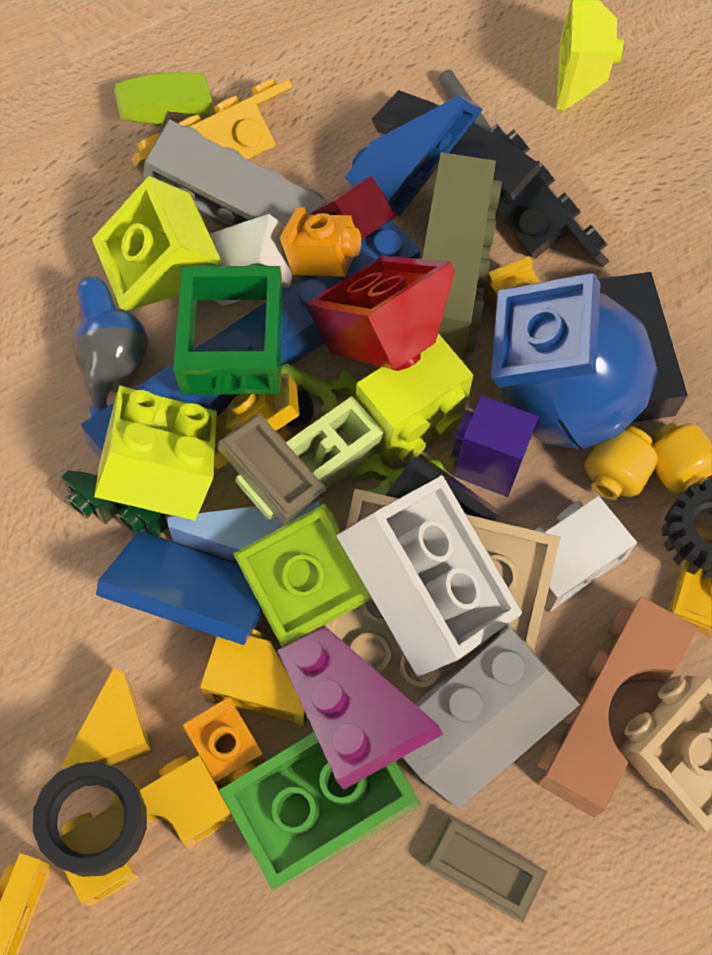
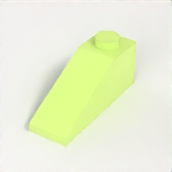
(330, 447)

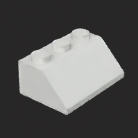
(430, 576)

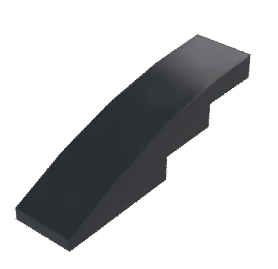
(511, 166)

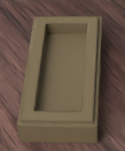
(271, 468)
(486, 869)

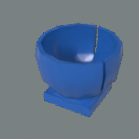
(571, 360)

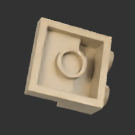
(675, 746)

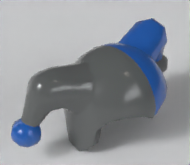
(106, 342)

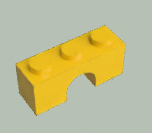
(181, 797)

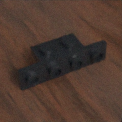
(540, 215)

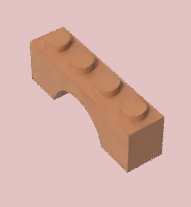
(586, 761)

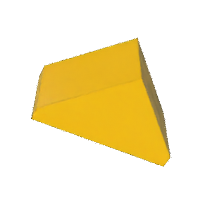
(112, 728)

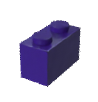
(492, 444)

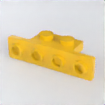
(233, 125)

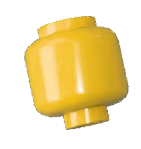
(683, 456)
(622, 464)

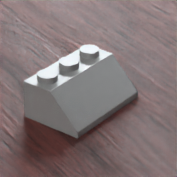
(488, 716)

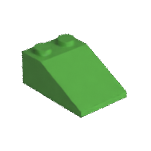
(303, 817)

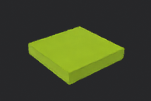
(302, 575)

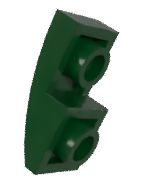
(81, 498)

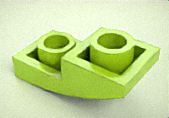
(151, 96)

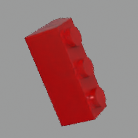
(385, 311)

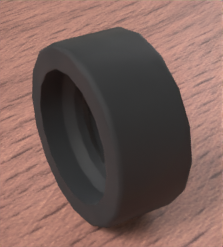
(56, 792)

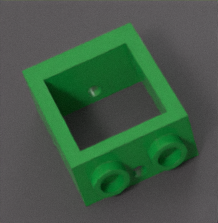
(229, 370)

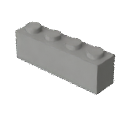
(223, 181)

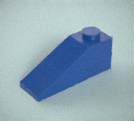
(411, 153)

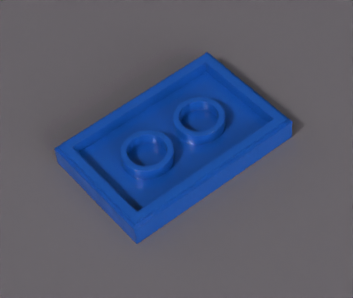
(182, 587)

